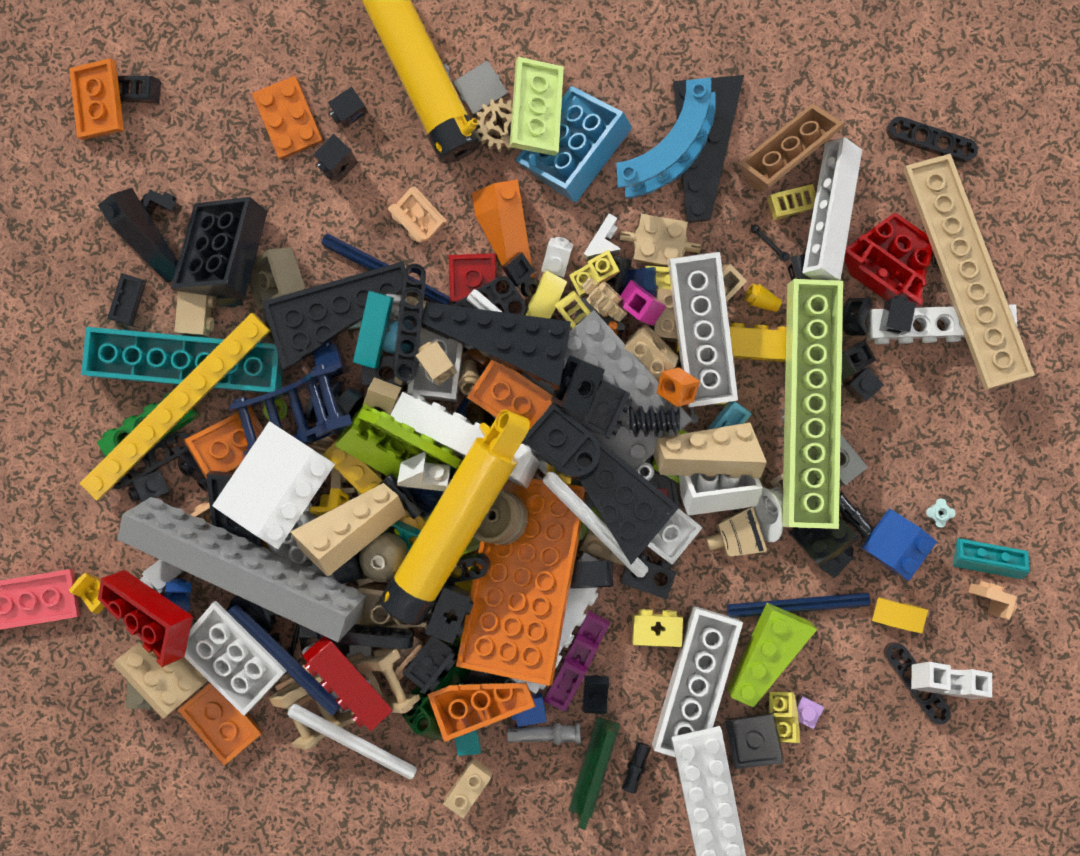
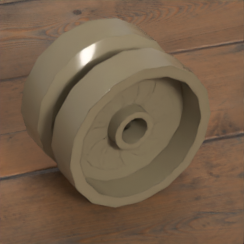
(504, 520)

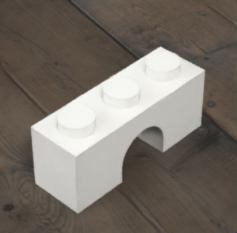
(943, 680)

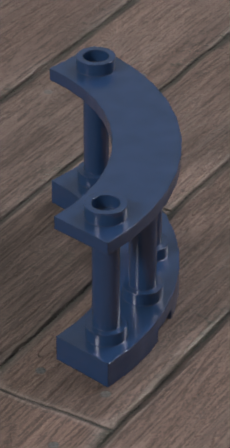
(305, 434)

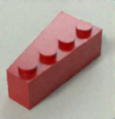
(148, 615)

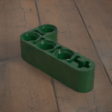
(421, 716)

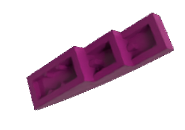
(577, 661)

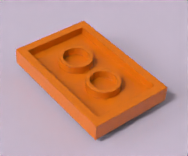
(96, 99)
(287, 117)
(507, 389)
(221, 444)
(219, 723)

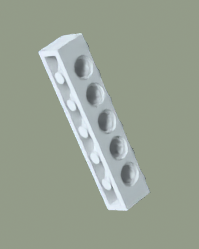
(929, 331)

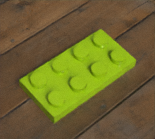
(408, 436)

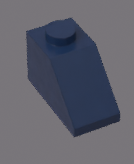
(331, 356)

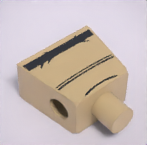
(738, 534)

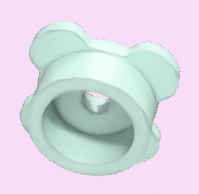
(933, 512)

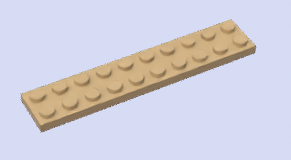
(968, 272)

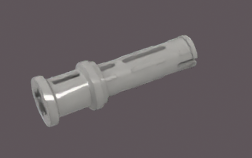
(556, 734)

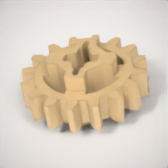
(491, 127)
(604, 299)

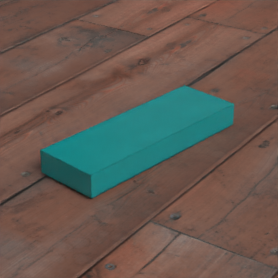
(373, 329)

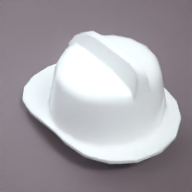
(770, 513)

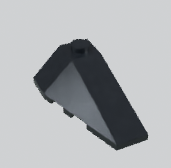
(138, 230)

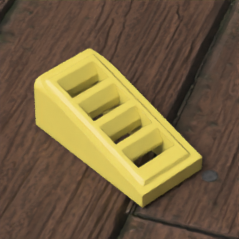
(775, 207)
(566, 314)

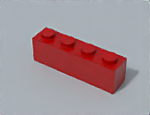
(347, 683)

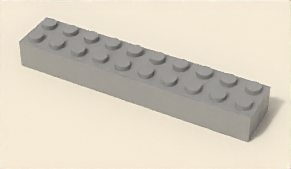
(242, 568)

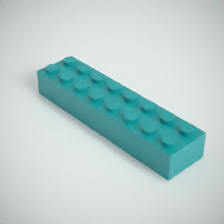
(172, 358)

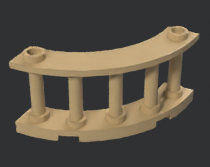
(380, 661)

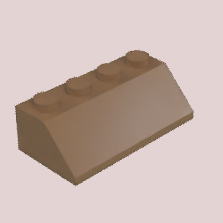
(789, 147)

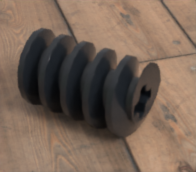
(654, 421)

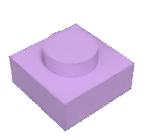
(808, 711)

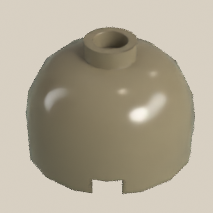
(383, 557)

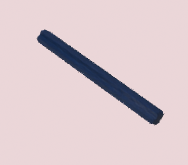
(371, 263)
(801, 604)
(293, 668)

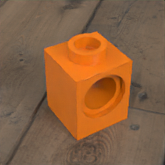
(678, 387)

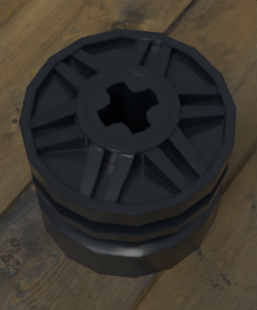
(346, 402)

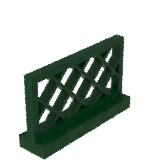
(593, 769)

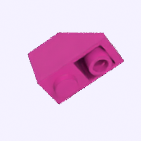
(641, 303)

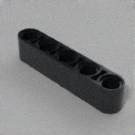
(413, 313)
(592, 574)

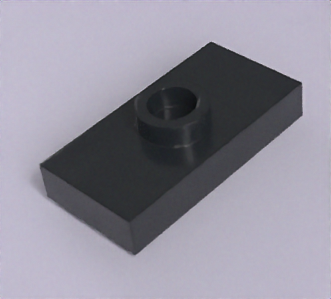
(127, 299)

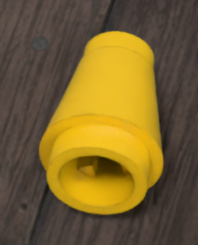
(762, 298)

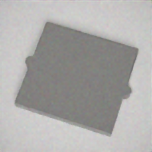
(480, 87)

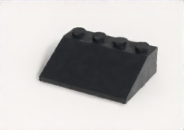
(220, 248)

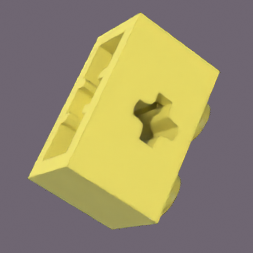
(668, 636)

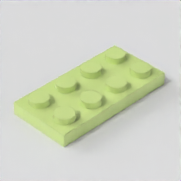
(536, 106)

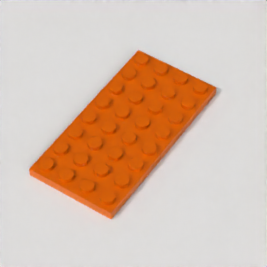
(525, 592)

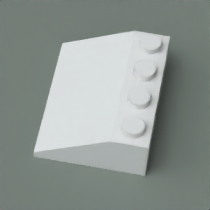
(273, 485)
(231, 659)

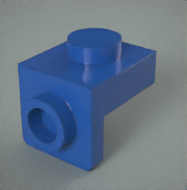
(179, 593)

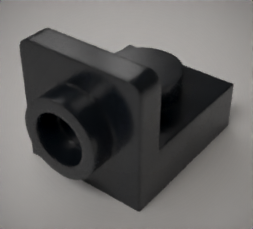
(854, 315)

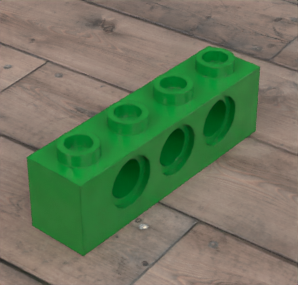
(114, 436)

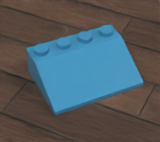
(586, 142)

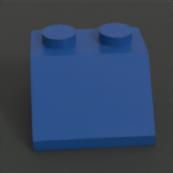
(899, 544)

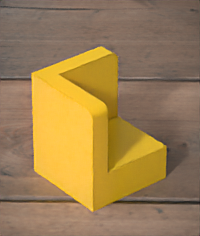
(330, 501)

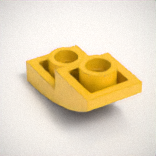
(900, 615)

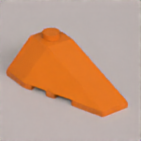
(502, 219)
(473, 706)

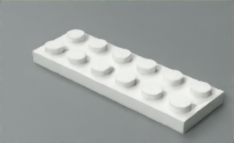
(708, 793)

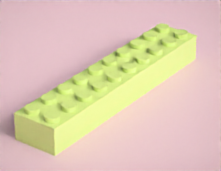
(812, 404)

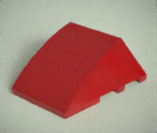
(891, 259)

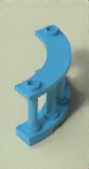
(677, 149)

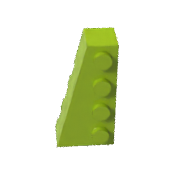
(375, 446)
(769, 651)

